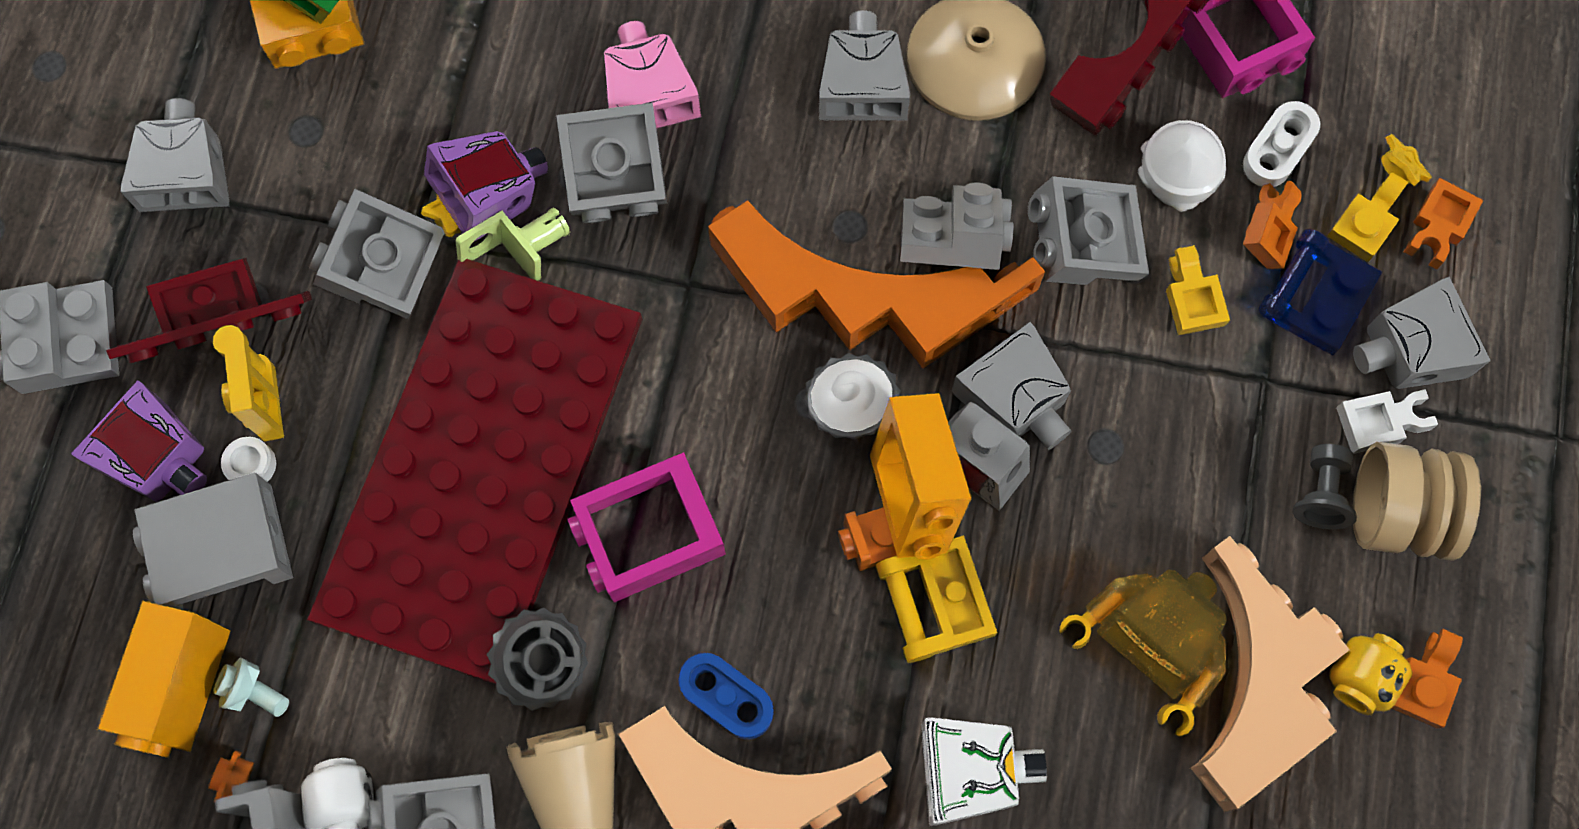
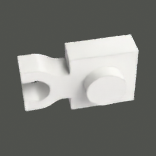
(1381, 420)

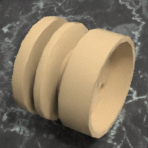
(1416, 501)

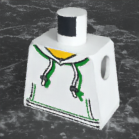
(974, 769)

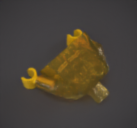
(1164, 630)

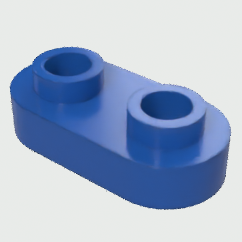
(727, 696)

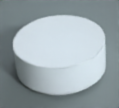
(246, 457)

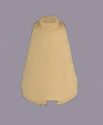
(569, 777)

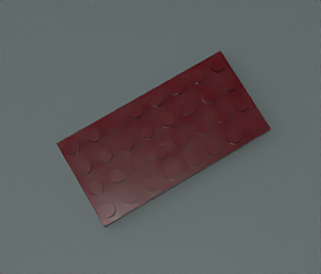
(477, 468)

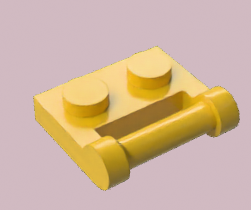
(251, 384)
(953, 595)

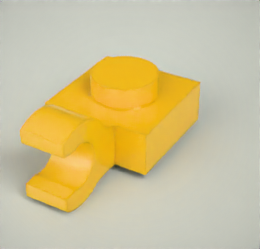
(1366, 221)
(1194, 299)

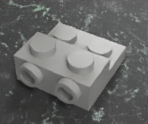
(612, 162)
(1088, 231)
(959, 232)
(376, 254)
(56, 335)
(434, 804)

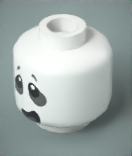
(337, 795)

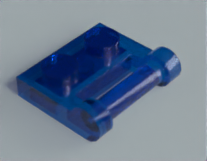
(1333, 301)

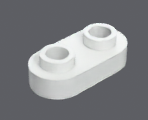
(1280, 147)

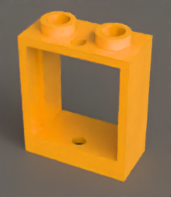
(919, 476)

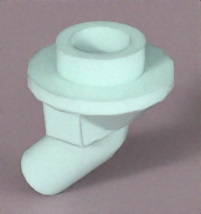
(239, 683)

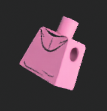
(650, 72)

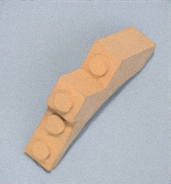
(1278, 653)
(710, 792)

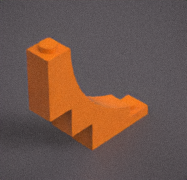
(923, 310)

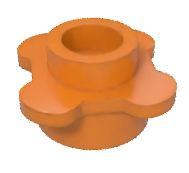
(229, 774)

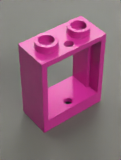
(1248, 74)
(665, 567)

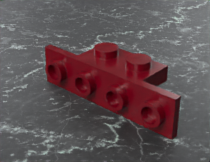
(203, 303)

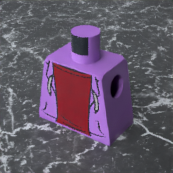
(482, 177)
(144, 447)

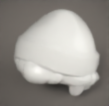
(1183, 164)

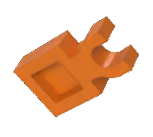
(1444, 219)

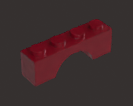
(1096, 87)

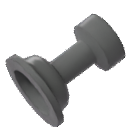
(1325, 506)

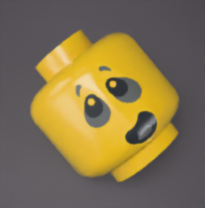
(1370, 674)

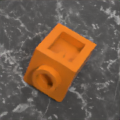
(867, 538)

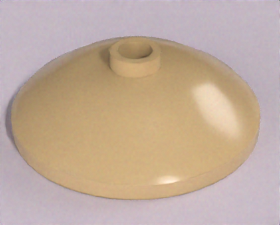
(974, 77)

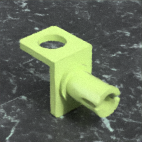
(520, 242)

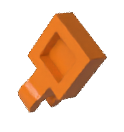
(1271, 228)
(1430, 688)

